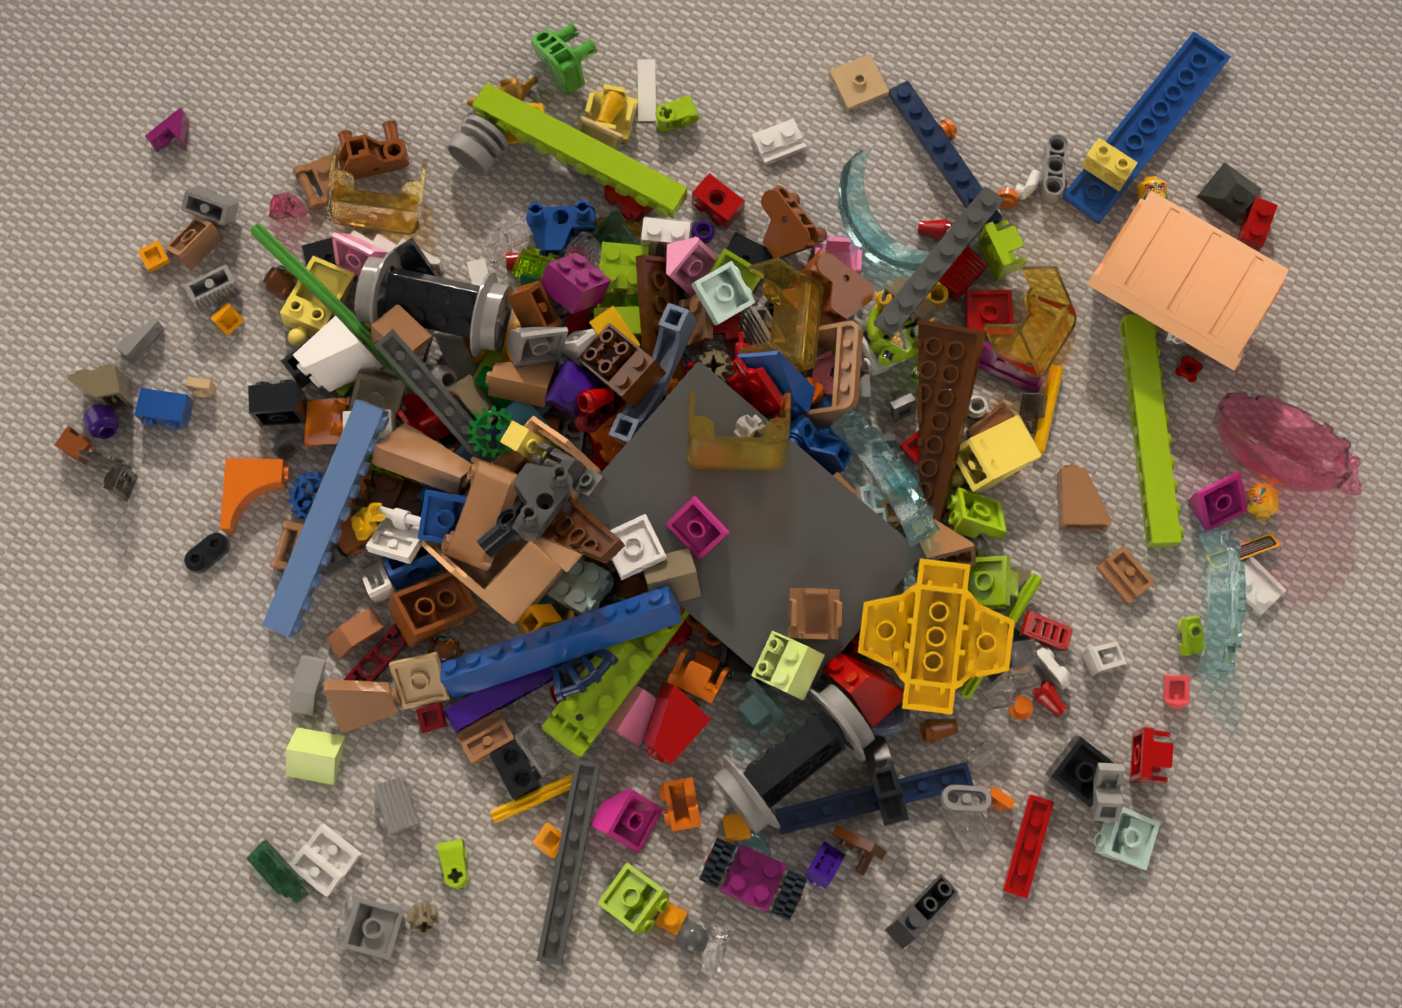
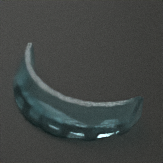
(863, 227)
(889, 474)
(1225, 601)

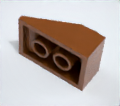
(431, 608)

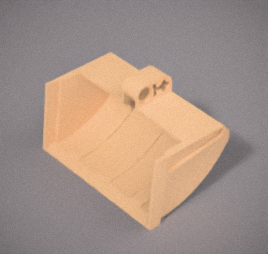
(1189, 278)
(522, 569)

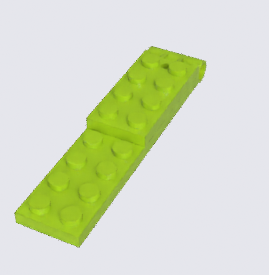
(606, 697)

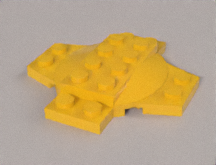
(936, 636)

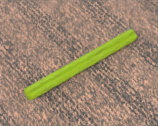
(1014, 613)

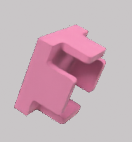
(841, 248)

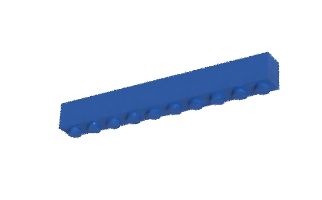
(561, 642)

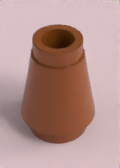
(937, 729)

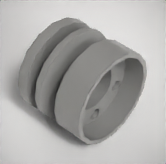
(477, 145)

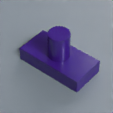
(824, 865)

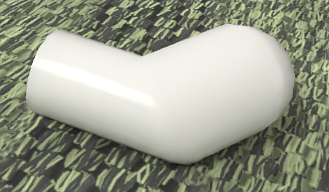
(1031, 185)

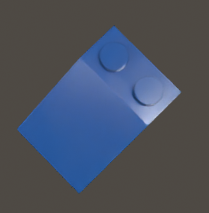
(785, 378)

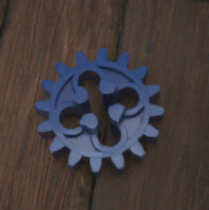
(300, 493)

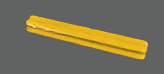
(1051, 391)
(531, 799)

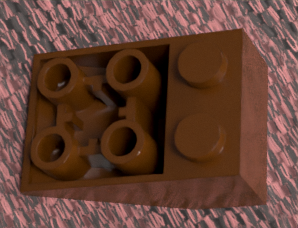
(622, 365)

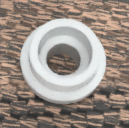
(982, 403)

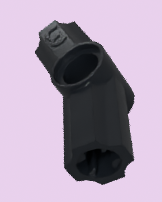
(502, 532)

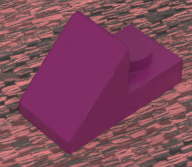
(173, 127)

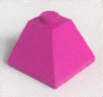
(627, 818)

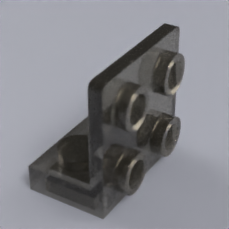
(119, 479)

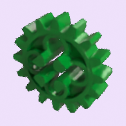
(483, 422)

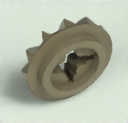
(722, 359)

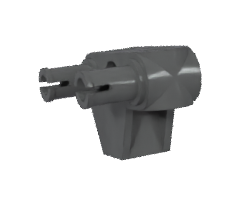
(540, 488)

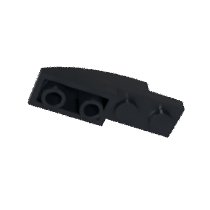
(885, 782)

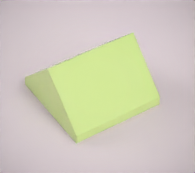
(314, 756)

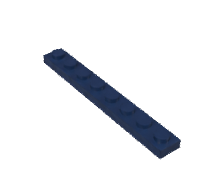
(937, 145)
(864, 800)

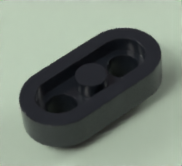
(207, 554)

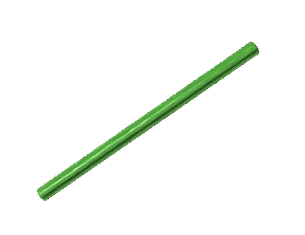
(319, 291)

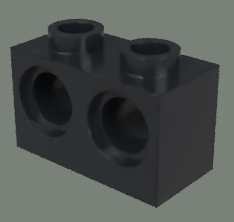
(510, 773)

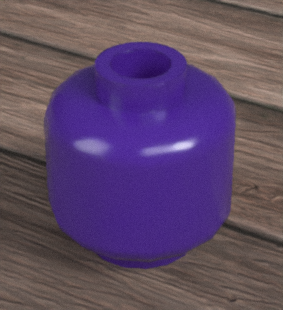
(101, 421)

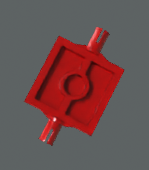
(757, 389)

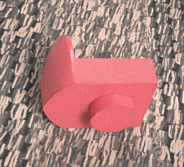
(1176, 690)

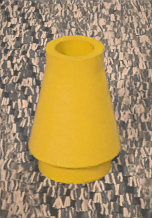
(611, 106)

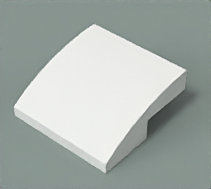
(325, 860)

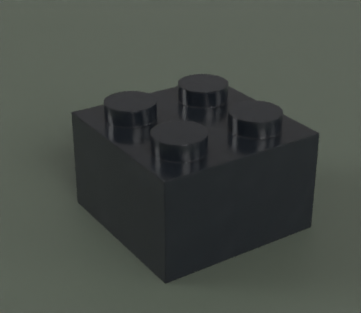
(277, 403)
(1076, 769)

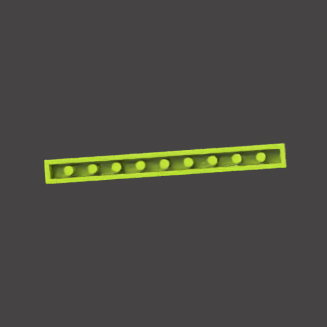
(580, 151)
(1150, 432)

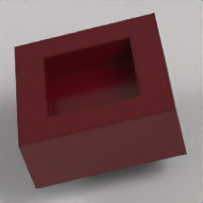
(431, 718)

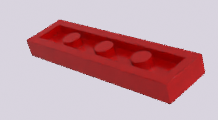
(1027, 846)

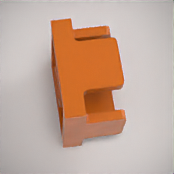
(698, 675)

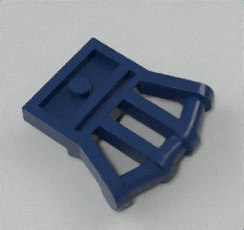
(580, 684)

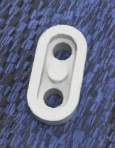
(1057, 674)

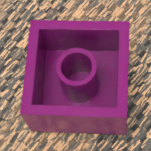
(574, 283)

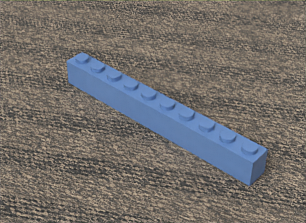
(325, 518)

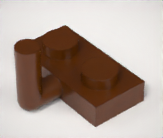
(866, 848)

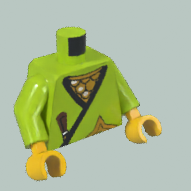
(903, 343)

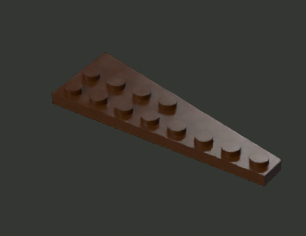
(946, 383)
(579, 530)

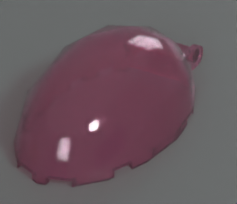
(1285, 445)

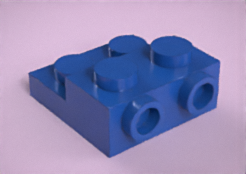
(439, 515)

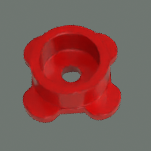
(1193, 364)

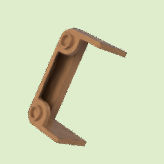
(846, 349)
(488, 496)

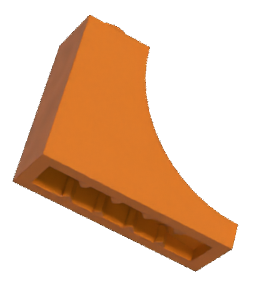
(245, 482)

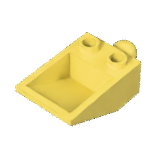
(304, 310)
(998, 453)

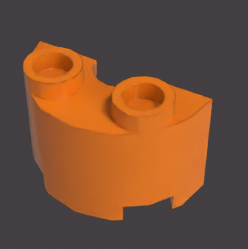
(681, 804)

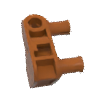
(369, 157)
(789, 227)
(842, 287)

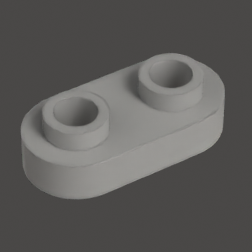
(964, 798)

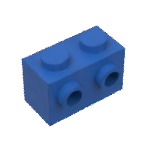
(163, 408)

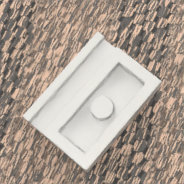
(779, 142)
(1261, 586)

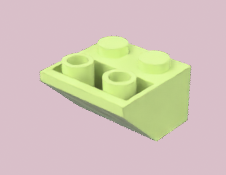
(788, 665)

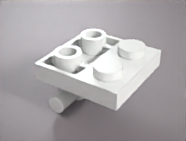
(396, 535)

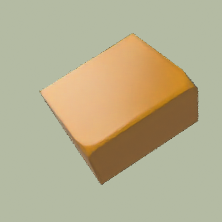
(735, 828)

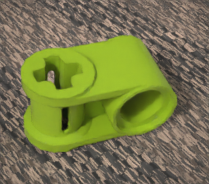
(677, 113)
(453, 858)

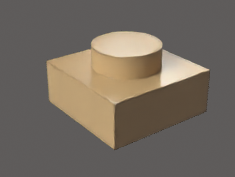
(201, 387)

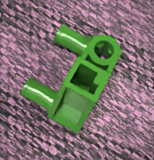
(561, 59)

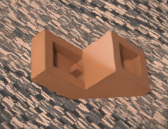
(354, 632)

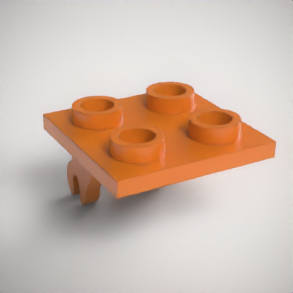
(325, 421)

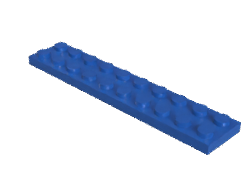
(1151, 121)

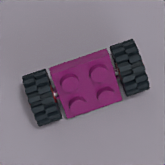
(753, 878)

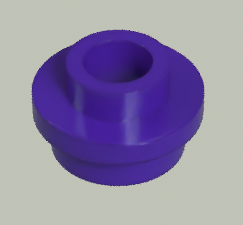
(703, 226)

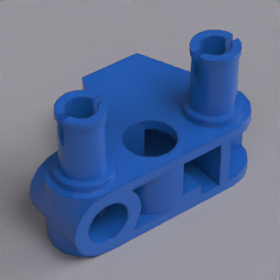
(546, 226)
(825, 449)

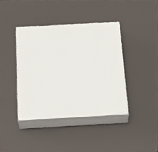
(640, 549)

